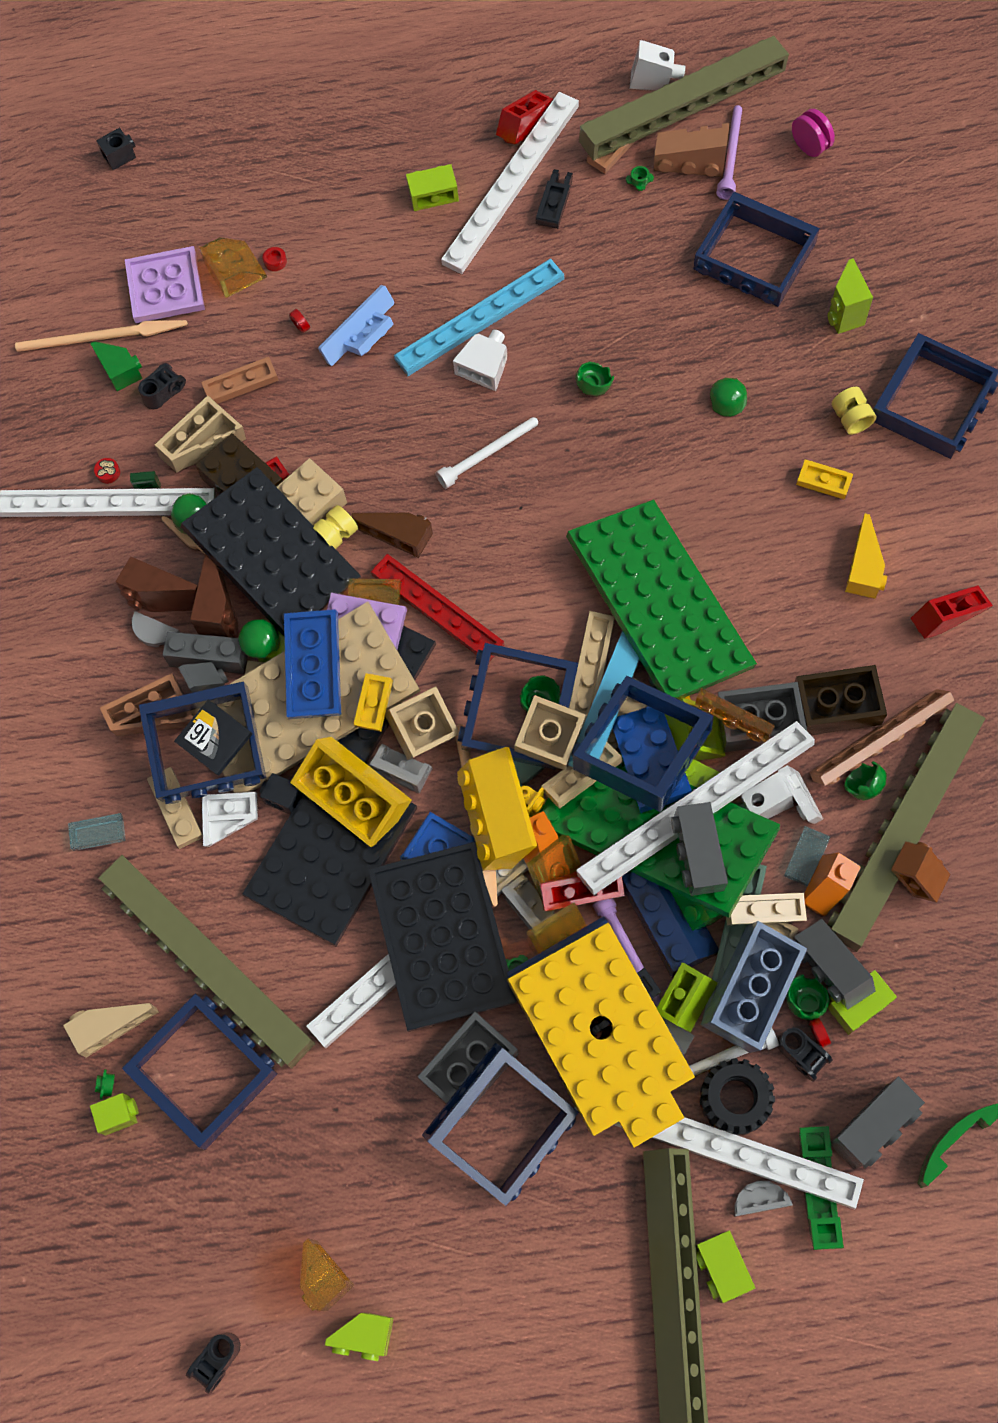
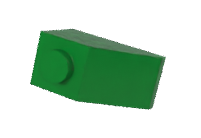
(118, 364)

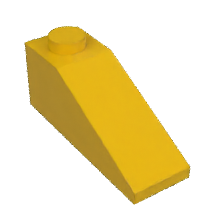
(867, 563)

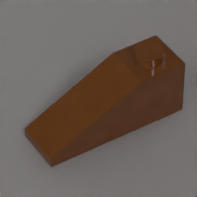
(399, 529)

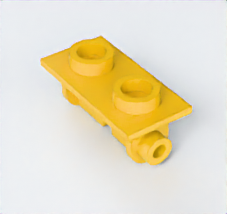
(533, 800)

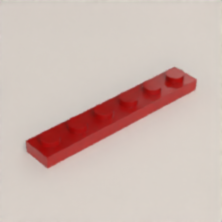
(436, 606)

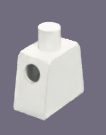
(654, 67)
(482, 360)
(772, 793)

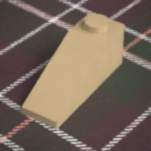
(99, 1027)

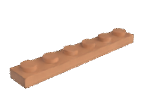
(889, 732)

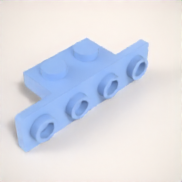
(361, 328)

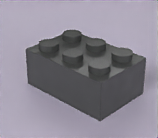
(773, 703)
(461, 1056)
(878, 1124)

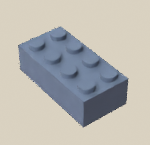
(753, 987)

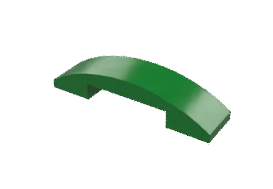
(933, 1164)
(821, 1213)

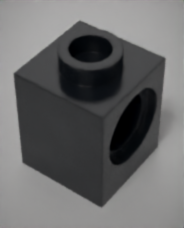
(116, 148)
(280, 793)

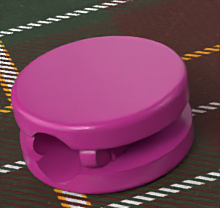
(813, 132)

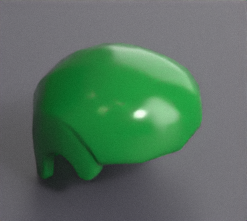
(593, 379)
(728, 396)
(185, 507)
(259, 638)
(542, 687)
(866, 781)
(807, 998)

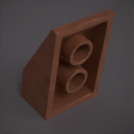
(154, 588)
(212, 606)

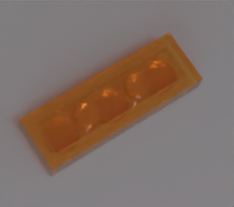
(734, 716)

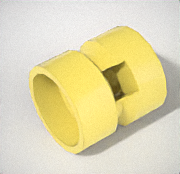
(853, 410)
(336, 526)

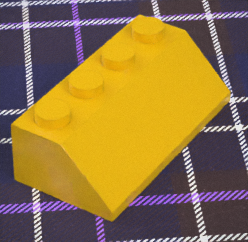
(350, 790)
(496, 810)

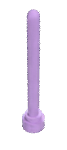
(727, 186)
(607, 909)

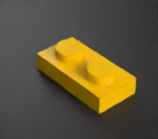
(824, 479)
(373, 702)

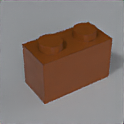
(921, 871)

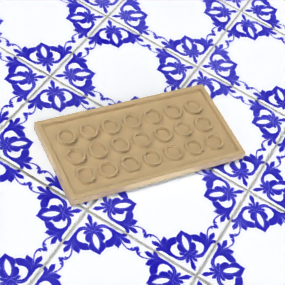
(285, 741)

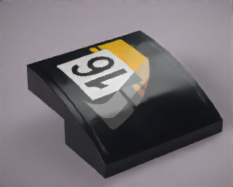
(213, 737)

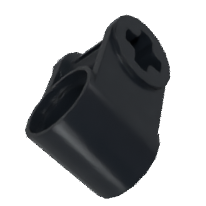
(161, 385)
(804, 1054)
(211, 1365)

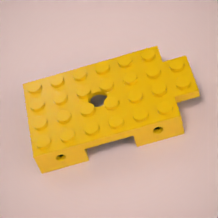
(612, 1078)

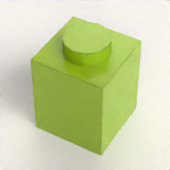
(114, 1114)

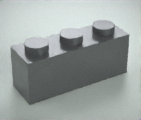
(194, 649)
(699, 849)
(835, 965)

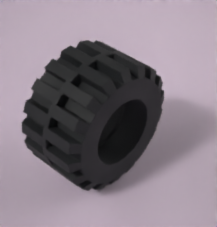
(754, 1079)

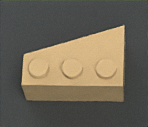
(197, 435)

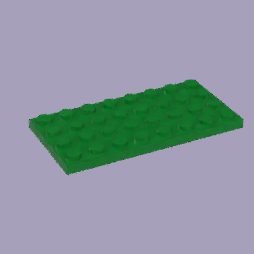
(660, 600)
(605, 816)

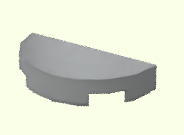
(150, 630)
(760, 1197)

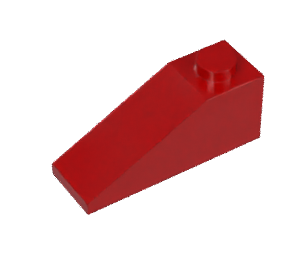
(521, 116)
(949, 611)
(569, 888)

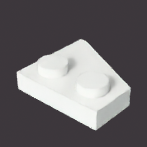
(800, 792)
(227, 814)

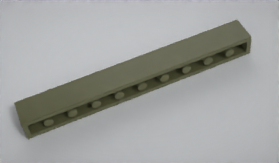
(683, 98)
(908, 824)
(210, 965)
(675, 1287)

